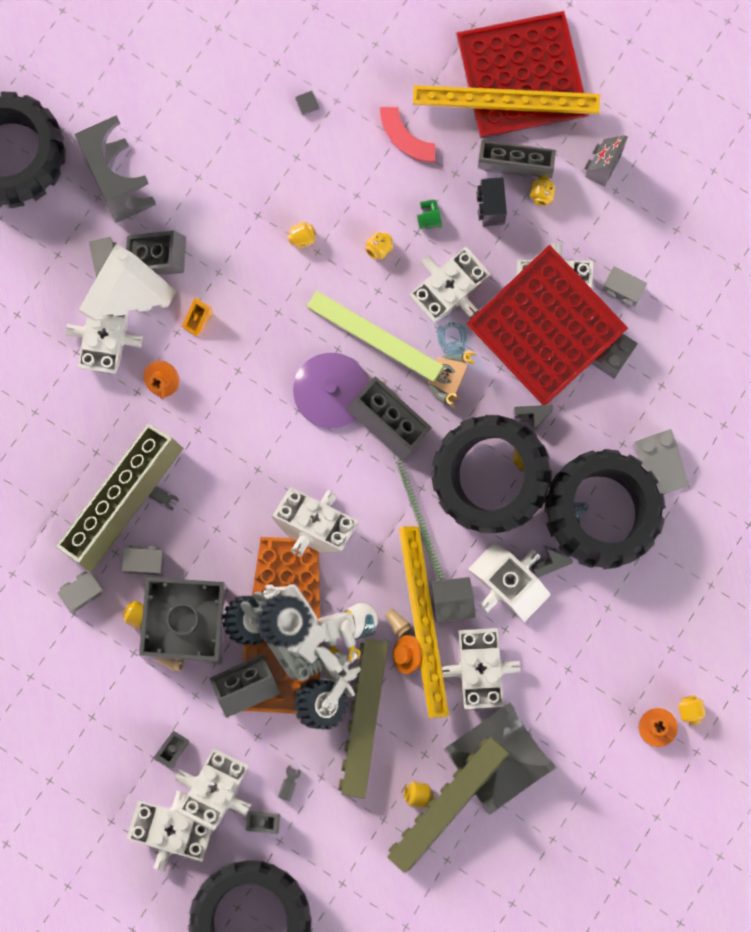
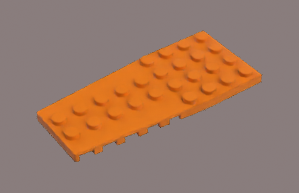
(282, 568)

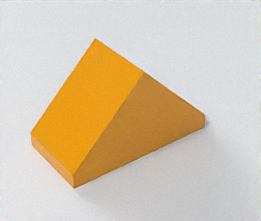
(197, 317)

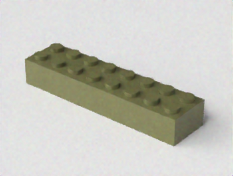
(119, 497)

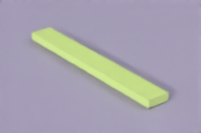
(375, 336)

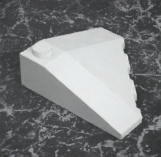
(125, 286)

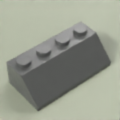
(516, 159)
(388, 418)

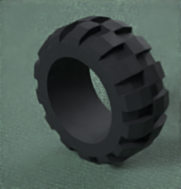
(51, 151)
(447, 474)
(640, 486)
(250, 872)

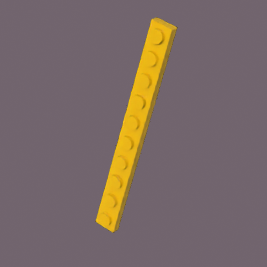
(506, 99)
(423, 621)

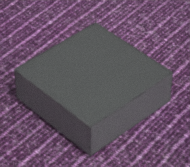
(307, 102)

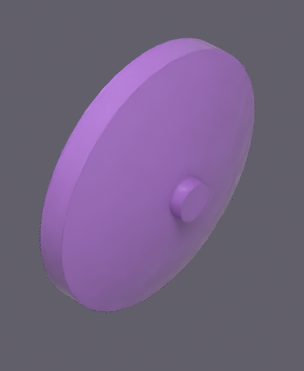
(327, 387)

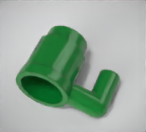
(429, 219)

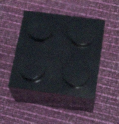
(492, 201)

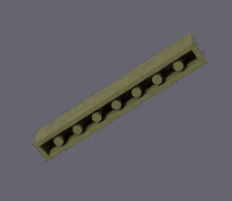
(364, 718)
(448, 804)

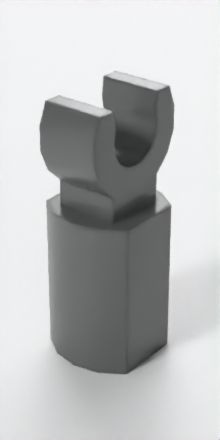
(161, 497)
(288, 785)

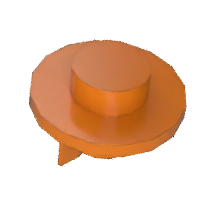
(161, 378)
(407, 654)
(658, 727)

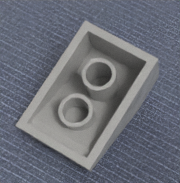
(663, 458)

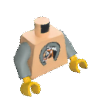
(450, 378)

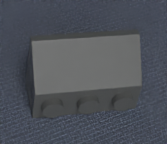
(244, 686)

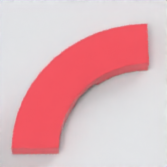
(403, 139)

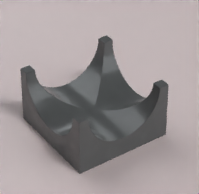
(100, 159)
(182, 620)
(520, 768)

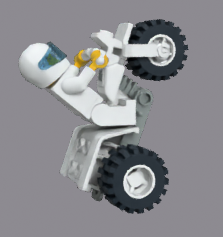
(293, 635)

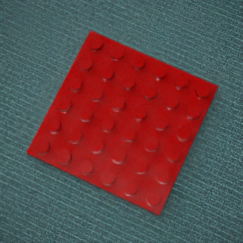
(520, 56)
(547, 325)

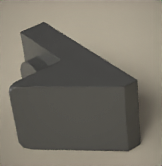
(538, 413)
(556, 561)
(171, 750)
(263, 822)

